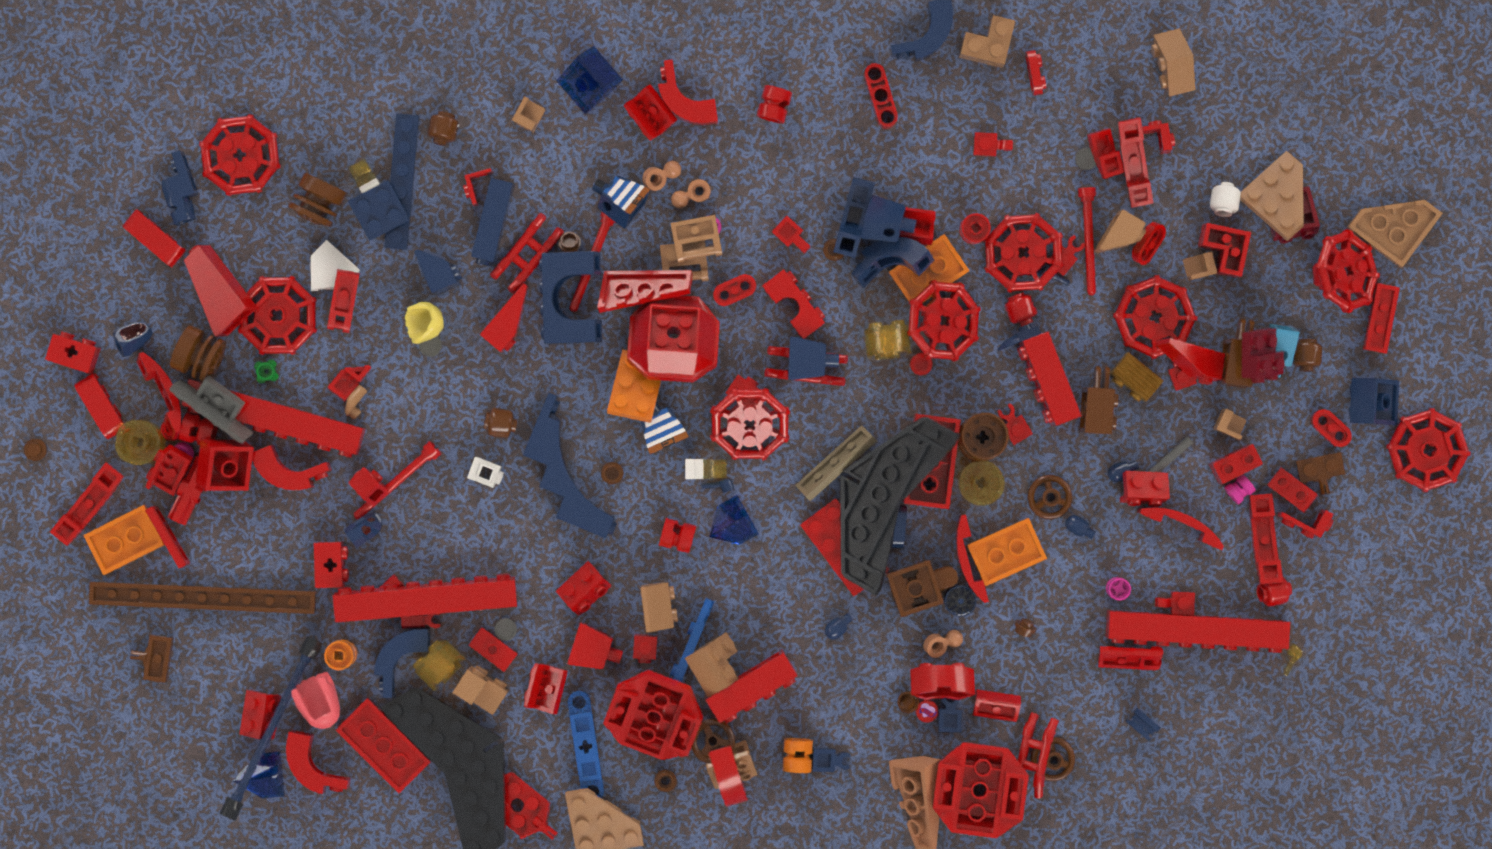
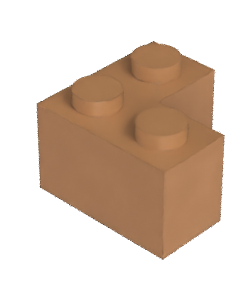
(989, 49)
(1174, 61)
(711, 664)
(481, 689)

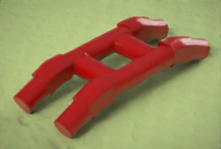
(512, 255)
(783, 374)
(1044, 746)

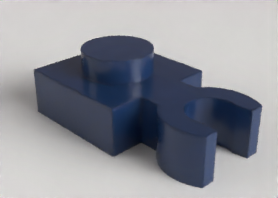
(949, 719)
(825, 760)

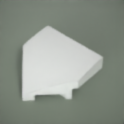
(324, 266)

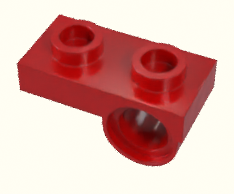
(1292, 490)

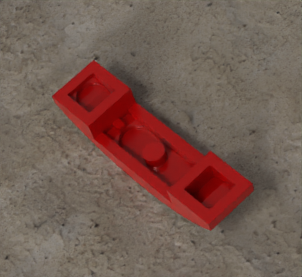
(1134, 162)
(151, 370)
(87, 505)
(963, 531)
(1206, 536)
(1264, 539)

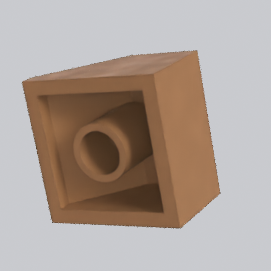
(1121, 232)
(658, 606)

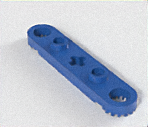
(695, 630)
(584, 729)

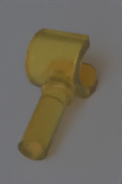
(1295, 653)

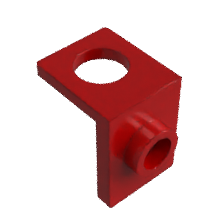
(469, 188)

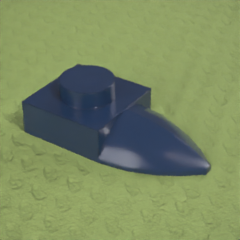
(1025, 333)

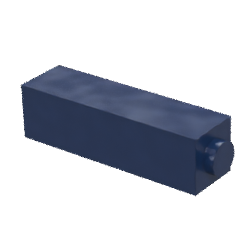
(492, 221)

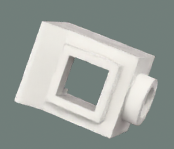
(476, 468)

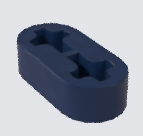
(900, 528)

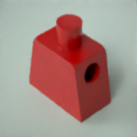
(593, 648)

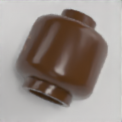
(443, 128)
(1308, 355)
(499, 423)

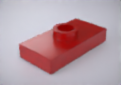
(493, 649)

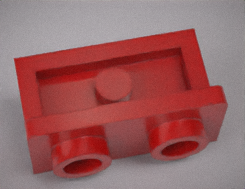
(650, 113)
(924, 226)
(169, 469)
(1145, 488)
(583, 588)
(545, 688)
(257, 713)

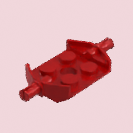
(535, 810)

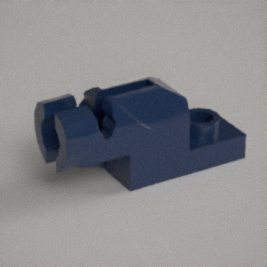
(179, 189)

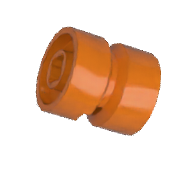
(340, 654)
(797, 763)

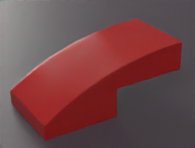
(1104, 153)

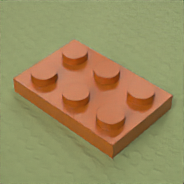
(946, 268)
(632, 393)
(123, 540)
(1006, 551)

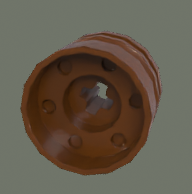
(317, 200)
(195, 353)
(992, 428)

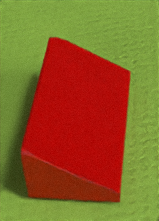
(997, 705)

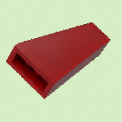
(218, 290)

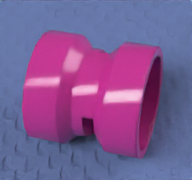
(1239, 489)
(1120, 591)

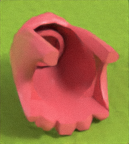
(317, 700)

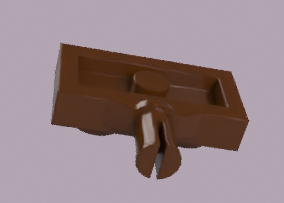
(1320, 469)
(156, 658)

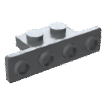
(215, 404)

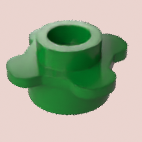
(261, 367)

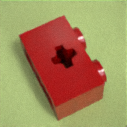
(84, 360)
(1235, 463)
(323, 575)

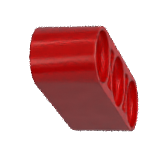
(880, 85)
(154, 238)
(99, 405)

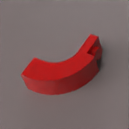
(688, 110)
(272, 470)
(303, 768)
(728, 776)

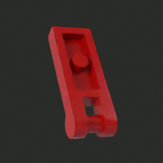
(343, 300)
(1130, 658)

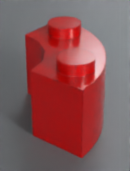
(942, 681)

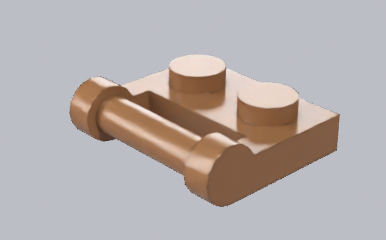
(695, 231)
(669, 259)

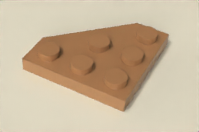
(1278, 196)
(1395, 228)
(600, 823)

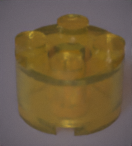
(887, 340)
(127, 442)
(986, 494)
(439, 664)

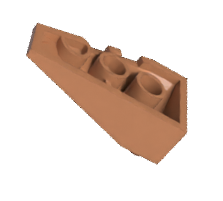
(917, 783)

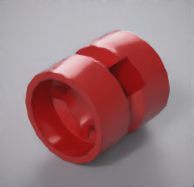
(774, 104)
(974, 228)
(187, 431)
(677, 535)

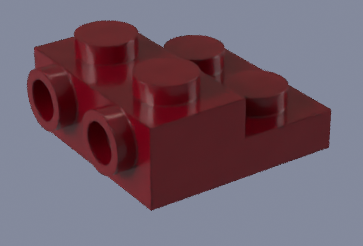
(1311, 222)
(1260, 356)

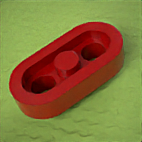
(1037, 81)
(1149, 244)
(734, 289)
(1331, 427)

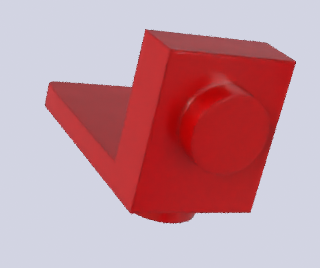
(1165, 138)
(1322, 523)

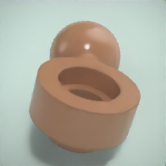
(671, 170)
(680, 198)
(953, 639)

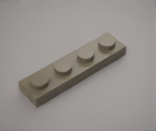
(835, 463)

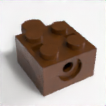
(1233, 358)
(1098, 405)
(919, 584)

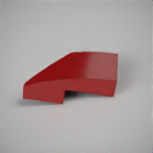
(347, 381)

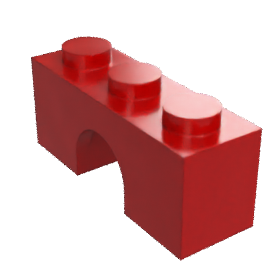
(783, 287)

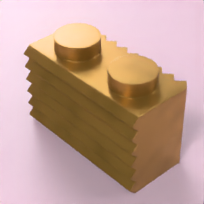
(1135, 377)

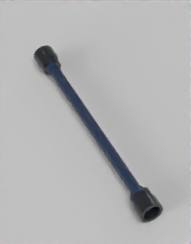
(233, 805)

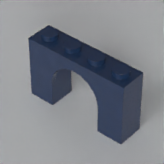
(556, 270)

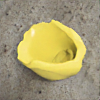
(423, 322)

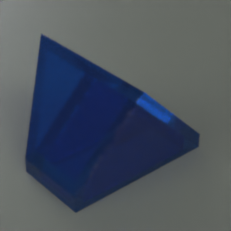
(732, 523)
(268, 776)

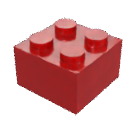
(224, 465)

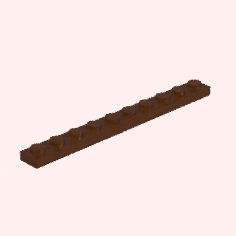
(202, 597)

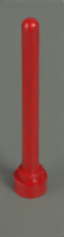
(1087, 196)
(597, 246)
(428, 453)

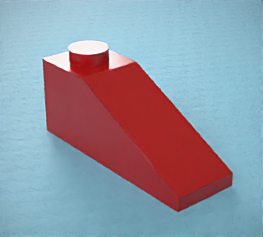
(505, 324)
(1194, 360)

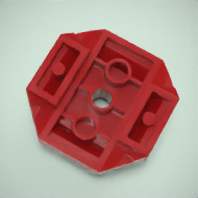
(668, 358)
(657, 734)
(993, 810)

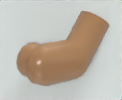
(351, 409)

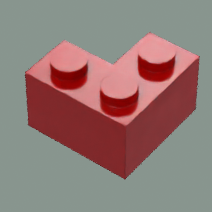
(1231, 246)

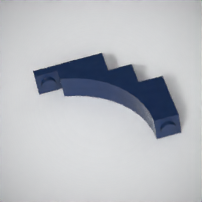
(546, 448)

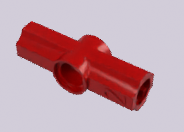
(187, 498)

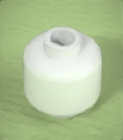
(1225, 199)

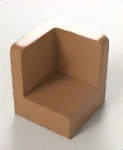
(528, 115)
(1200, 266)
(1230, 424)

